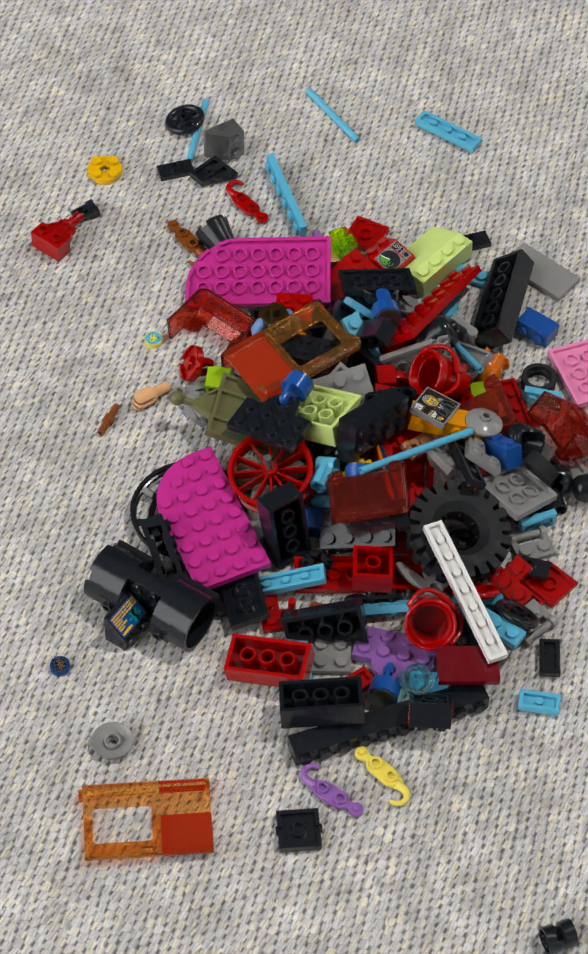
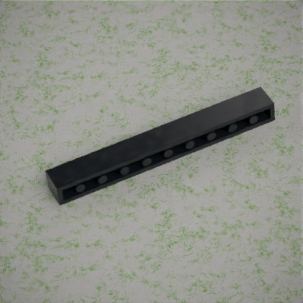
(378, 726)

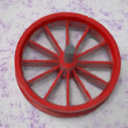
(269, 473)

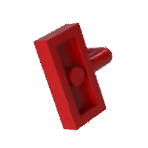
(274, 623)

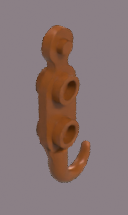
(186, 239)

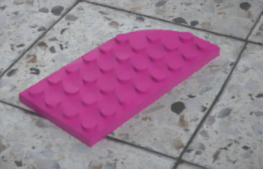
(256, 269)
(209, 522)

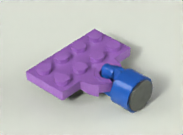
(388, 654)

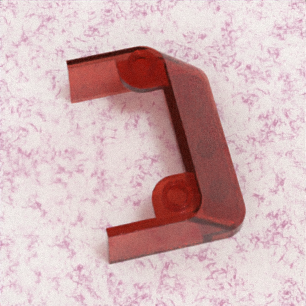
(216, 314)

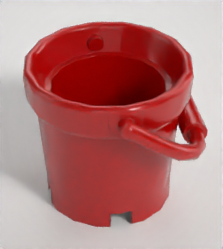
(439, 372)
(432, 620)

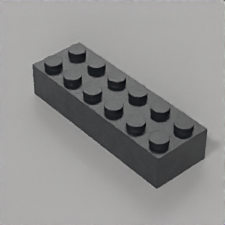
(502, 299)

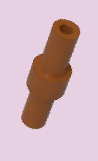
(108, 419)

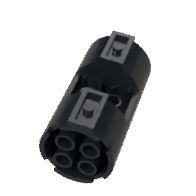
(177, 611)

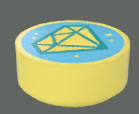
(153, 339)

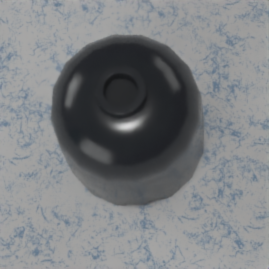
(438, 327)

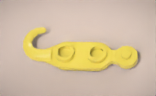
(384, 773)

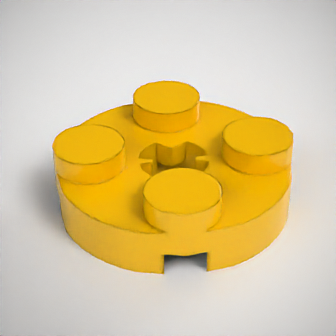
(109, 162)

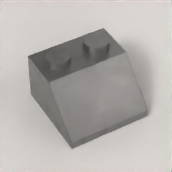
(224, 141)

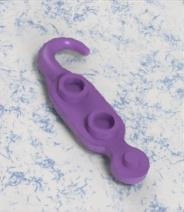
(329, 793)

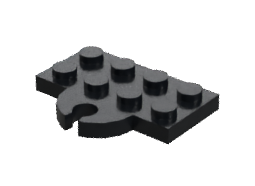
(243, 602)

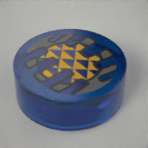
(60, 666)

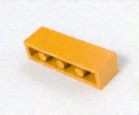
(455, 425)

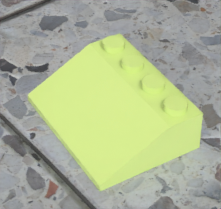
(436, 256)
(324, 409)

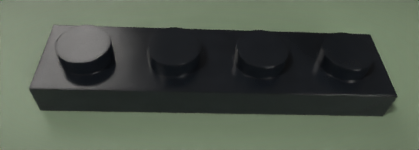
(470, 470)

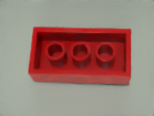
(267, 660)

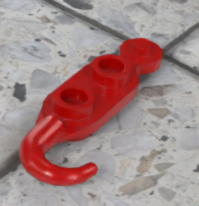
(245, 203)

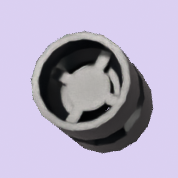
(558, 936)

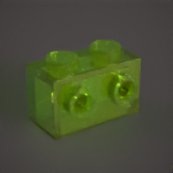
(342, 241)

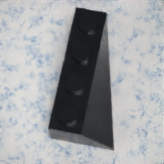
(330, 621)

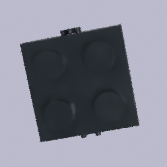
(298, 830)

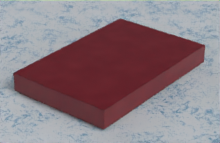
(465, 666)

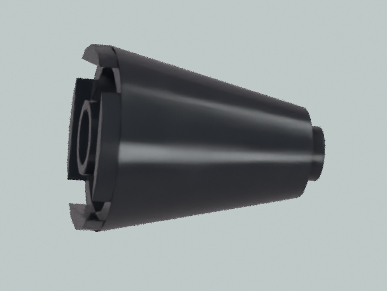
(215, 231)

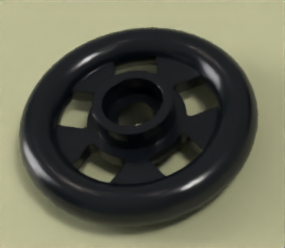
(185, 119)
(517, 614)

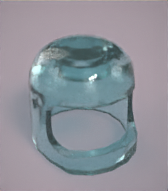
(414, 679)

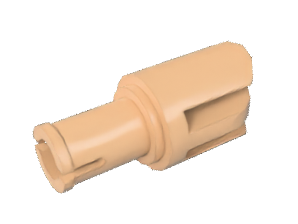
(149, 395)

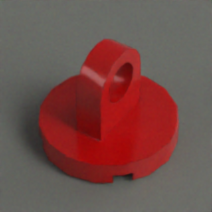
(194, 363)

